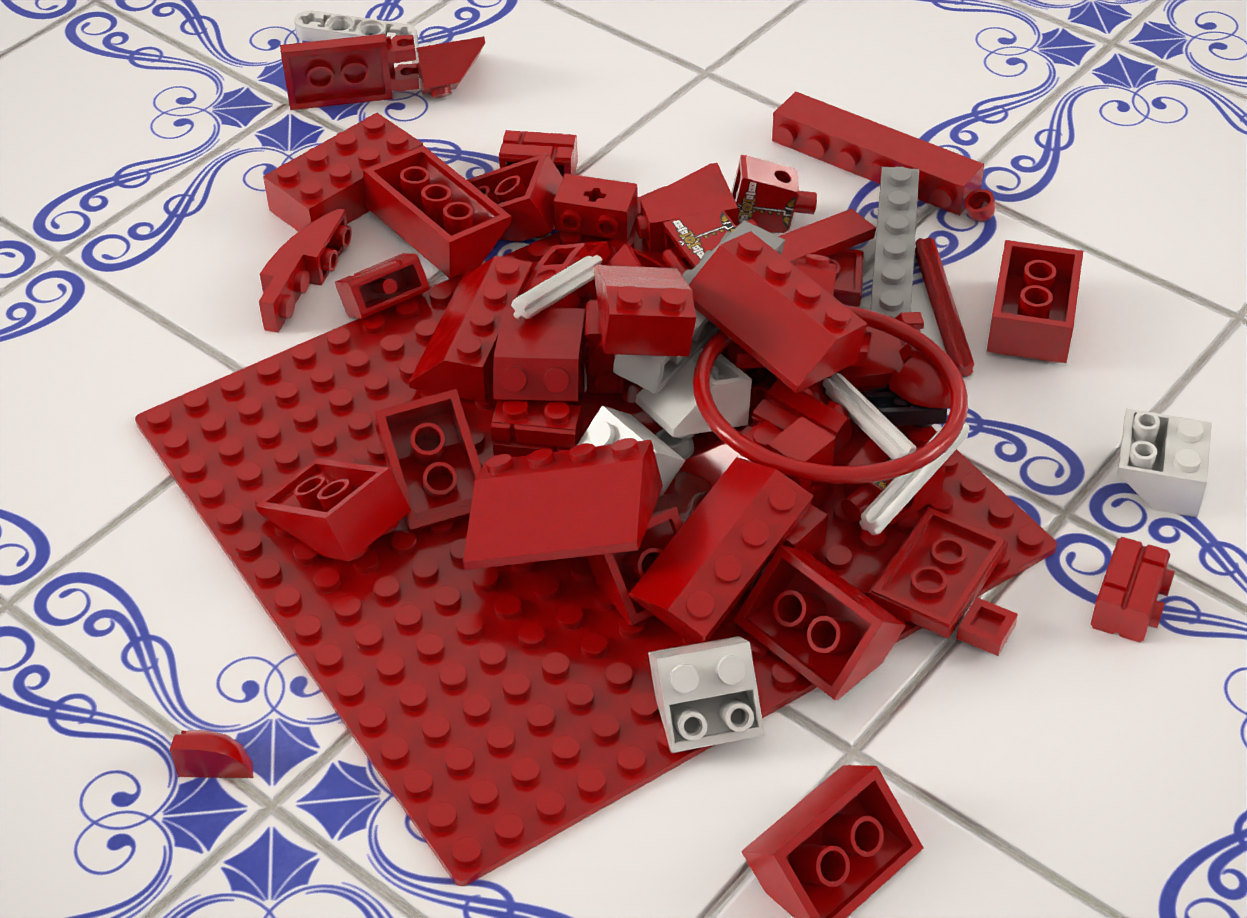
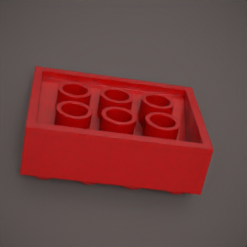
(562, 504)

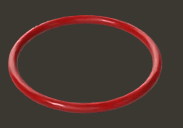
(830, 473)

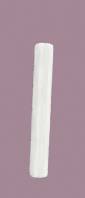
(555, 288)
(868, 417)
(903, 489)

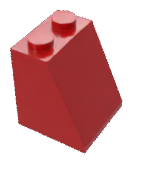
(540, 356)

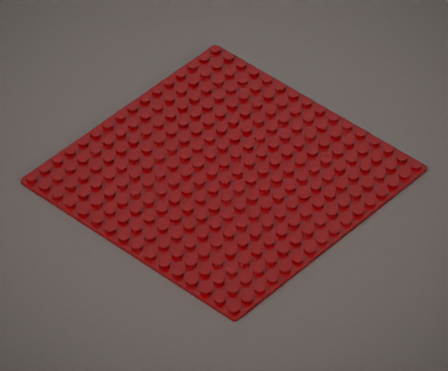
(491, 691)

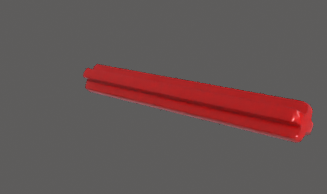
(943, 305)

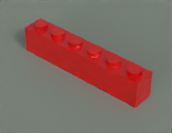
(868, 146)

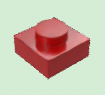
(987, 626)

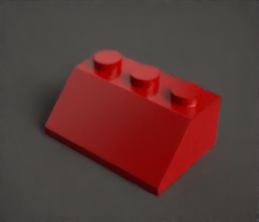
(818, 622)
(834, 846)

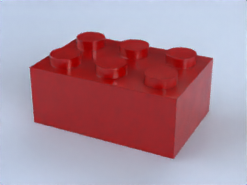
(1035, 301)

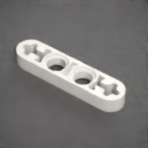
(319, 26)

